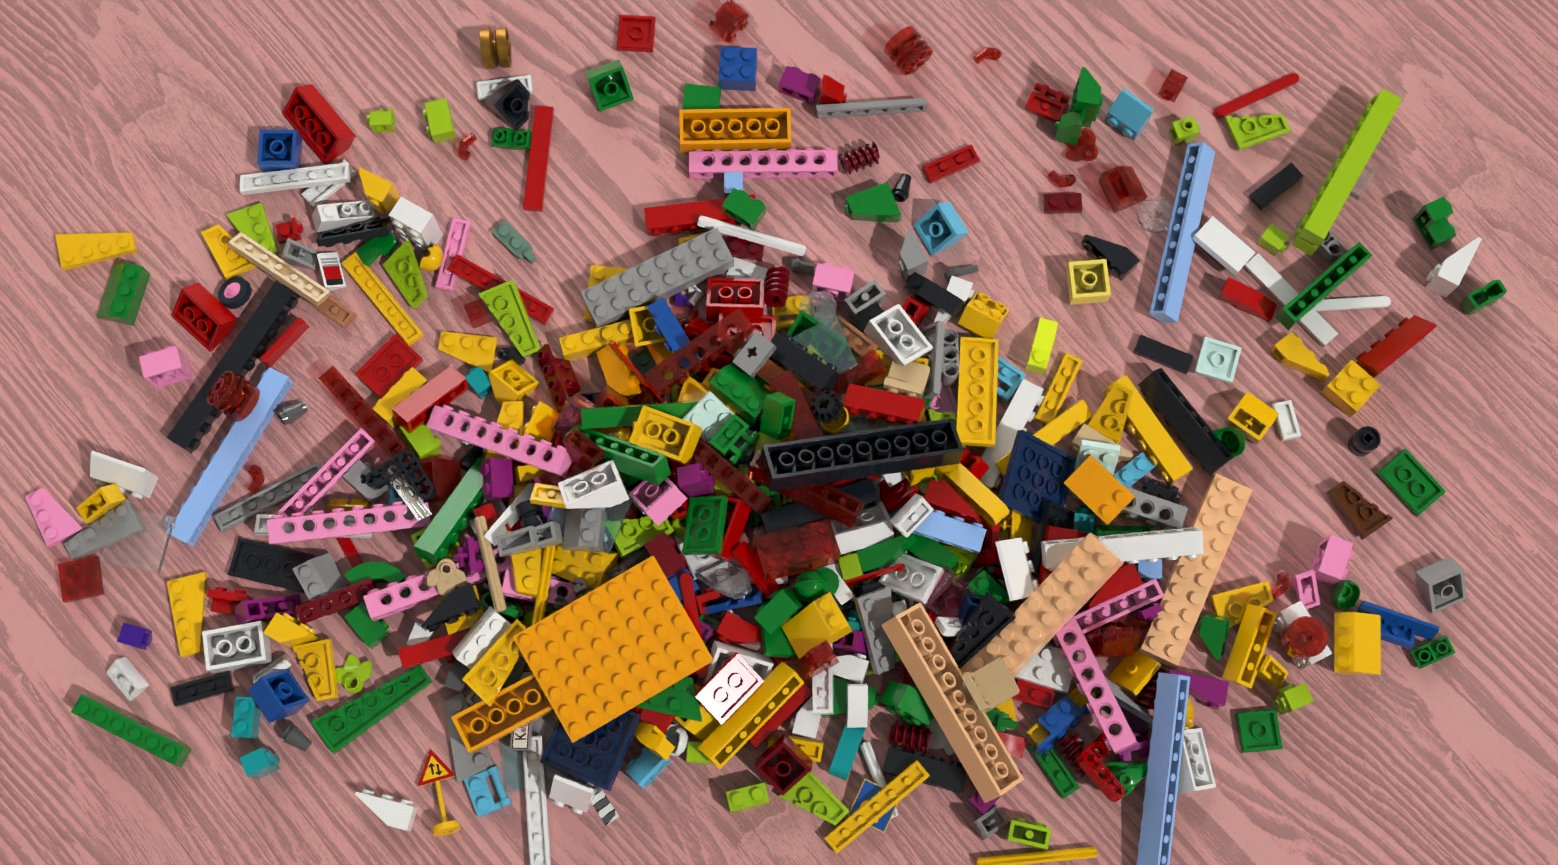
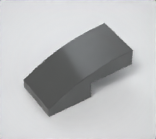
(455, 676)

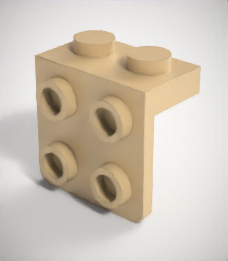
(907, 380)
(990, 685)

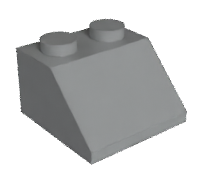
(911, 257)
(584, 530)
(319, 576)
(1441, 584)

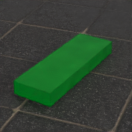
(1056, 771)

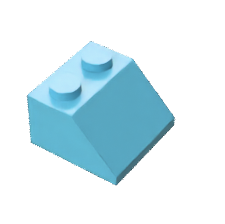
(1129, 114)
(940, 228)
(646, 767)

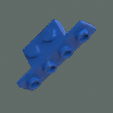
(669, 327)
(1399, 627)
(1058, 720)

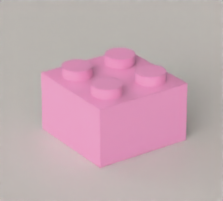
(834, 281)
(165, 366)
(657, 500)
(1332, 560)

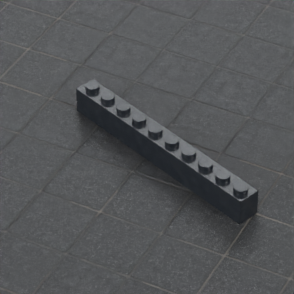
(240, 359)

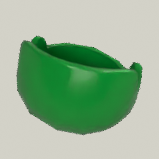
(1345, 594)

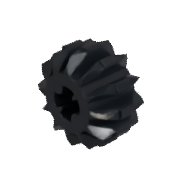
(824, 413)

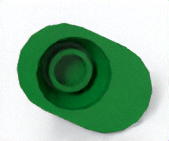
(1232, 439)
(815, 584)

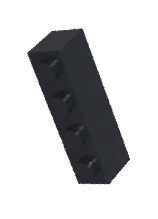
(802, 363)
(941, 774)

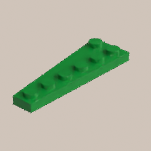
(357, 716)

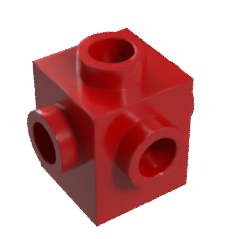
(696, 328)

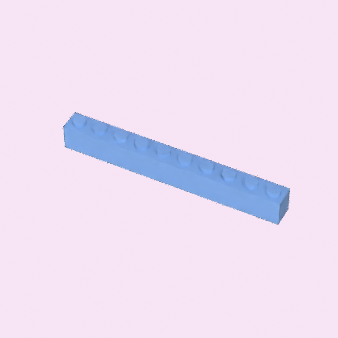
(1182, 228)
(229, 459)
(1163, 769)

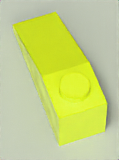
(1041, 346)

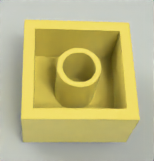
(1088, 281)

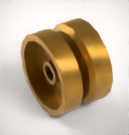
(496, 48)

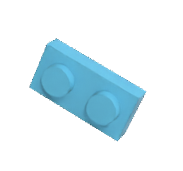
(1134, 470)

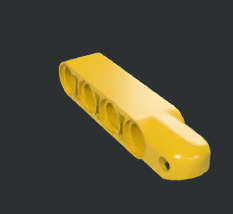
(973, 492)

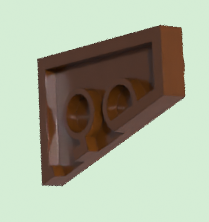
(1360, 514)

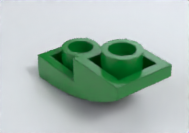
(508, 139)
(375, 247)
(514, 611)
(1432, 652)

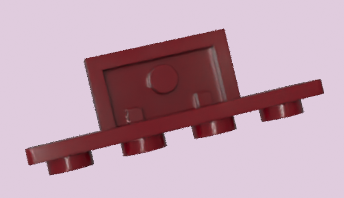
(558, 376)
(334, 601)

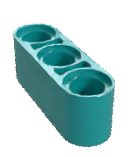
(846, 752)

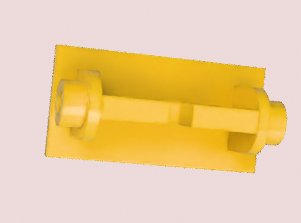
(343, 503)

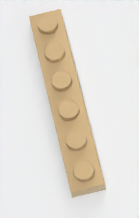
(279, 269)

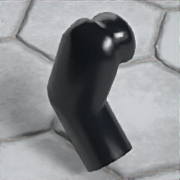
(509, 353)

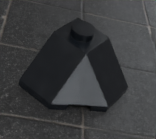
(510, 104)

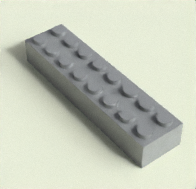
(658, 278)

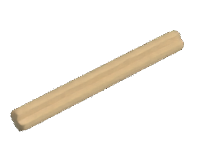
(490, 565)

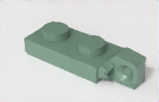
(514, 242)

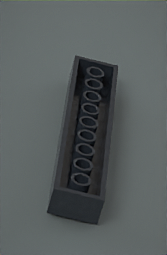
(861, 454)

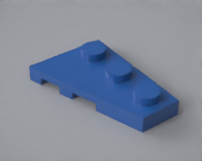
(726, 603)

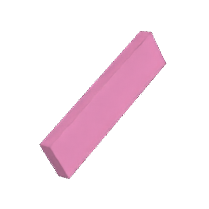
(455, 244)

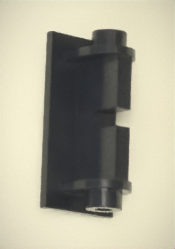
(1154, 488)

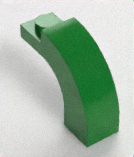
(378, 573)

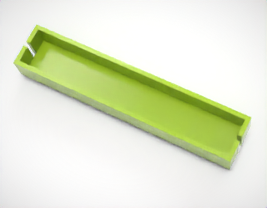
(1345, 171)

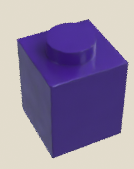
(135, 636)

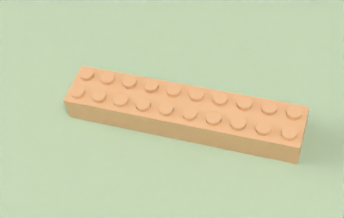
(1193, 577)
(1050, 606)
(941, 687)

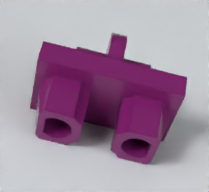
(471, 565)
(1142, 747)

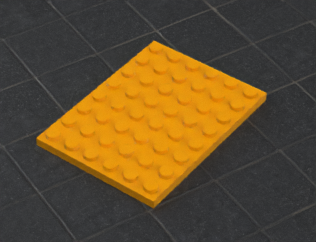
(613, 648)

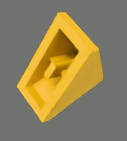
(1272, 671)

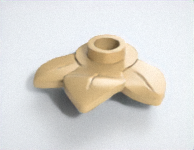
(444, 580)

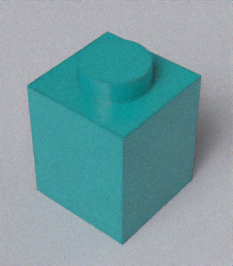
(479, 382)

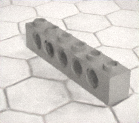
(1175, 512)

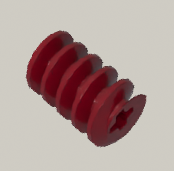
(859, 157)
(776, 286)
(1148, 692)
(909, 736)
(1073, 749)

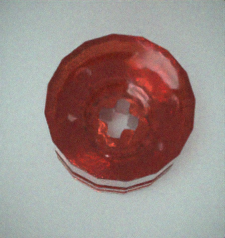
(908, 50)
(233, 396)

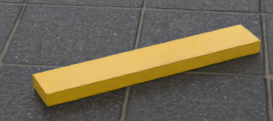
(382, 299)
(1055, 429)
(876, 806)

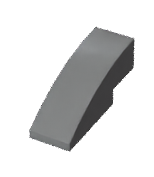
(529, 539)

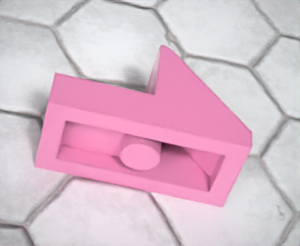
(1306, 588)

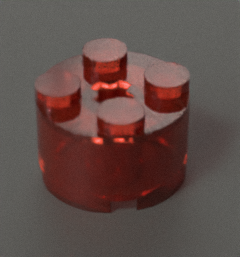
(729, 20)
(1313, 631)

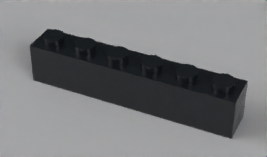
(1185, 421)
(797, 514)

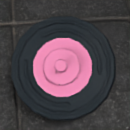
(234, 292)

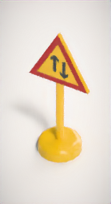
(435, 771)

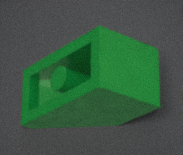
(1069, 127)
(1214, 633)

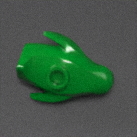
(1127, 774)

